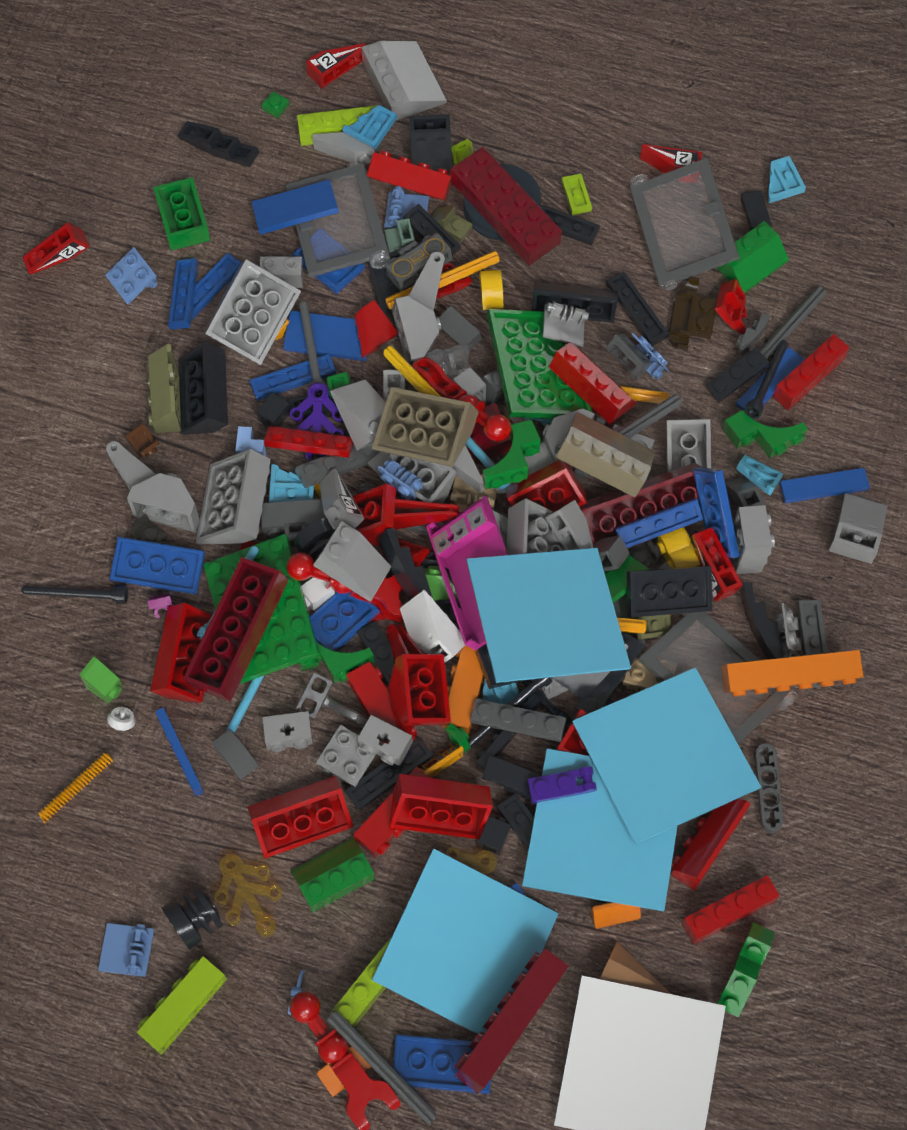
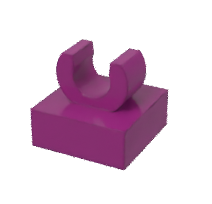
(159, 602)

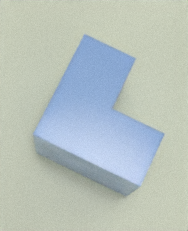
(246, 441)

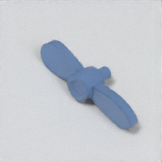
(297, 989)

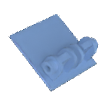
(400, 204)
(132, 276)
(657, 360)
(403, 480)
(126, 949)

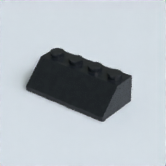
(599, 303)
(203, 390)

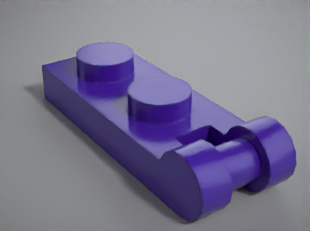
(561, 785)

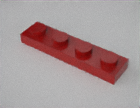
(308, 441)

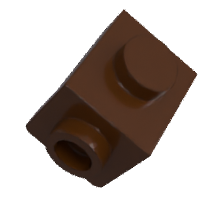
(142, 441)

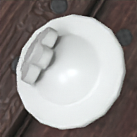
(121, 719)

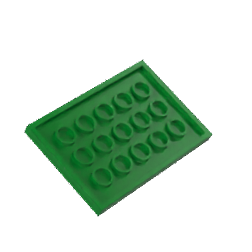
(524, 369)
(290, 632)

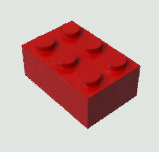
(549, 487)

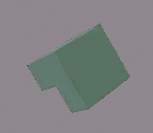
(400, 236)

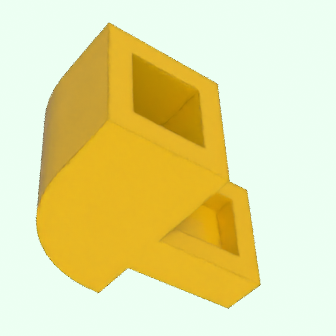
(491, 289)

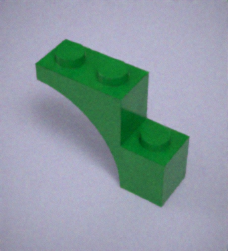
(773, 441)
(514, 465)
(338, 663)
(746, 969)

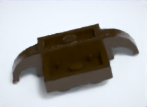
(691, 315)

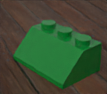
(759, 256)
(617, 578)
(333, 875)

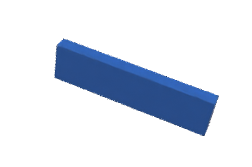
(214, 282)
(183, 294)
(788, 363)
(290, 377)
(824, 485)
(660, 523)
(179, 752)

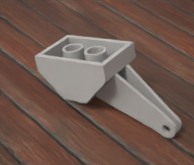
(415, 313)
(553, 435)
(153, 494)

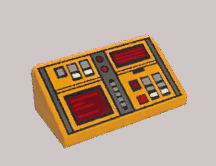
(442, 760)

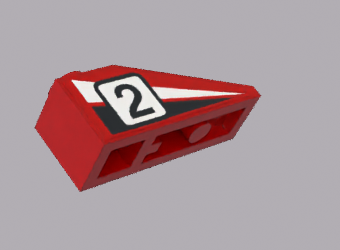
(333, 63)
(668, 159)
(57, 248)
(711, 553)

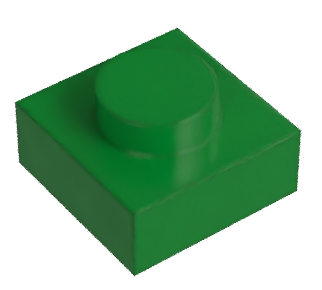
(275, 104)
(338, 381)
(458, 736)

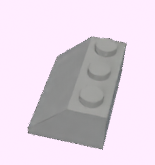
(435, 478)

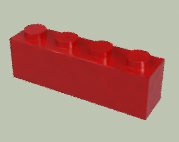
(410, 176)
(810, 372)
(375, 696)
(375, 831)
(730, 909)

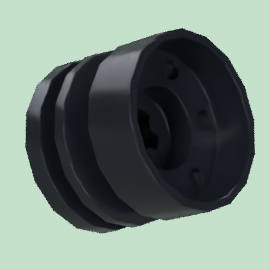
(314, 538)
(192, 916)

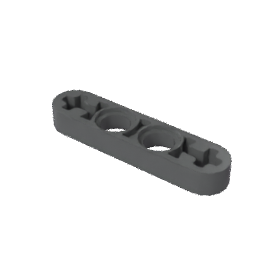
(768, 788)

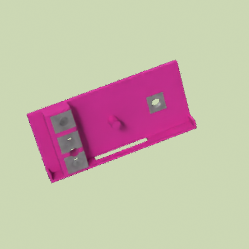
(468, 536)

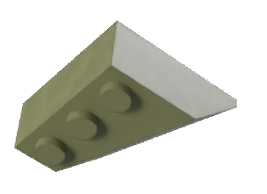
(164, 391)

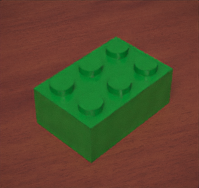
(181, 213)

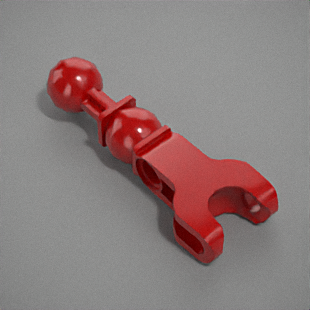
(496, 426)
(386, 598)
(335, 1051)

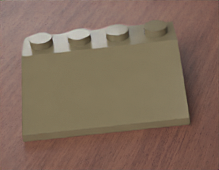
(424, 426)
(606, 454)

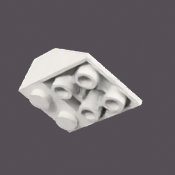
(431, 627)

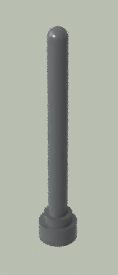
(310, 344)

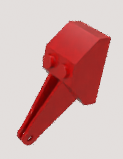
(385, 511)
(417, 682)

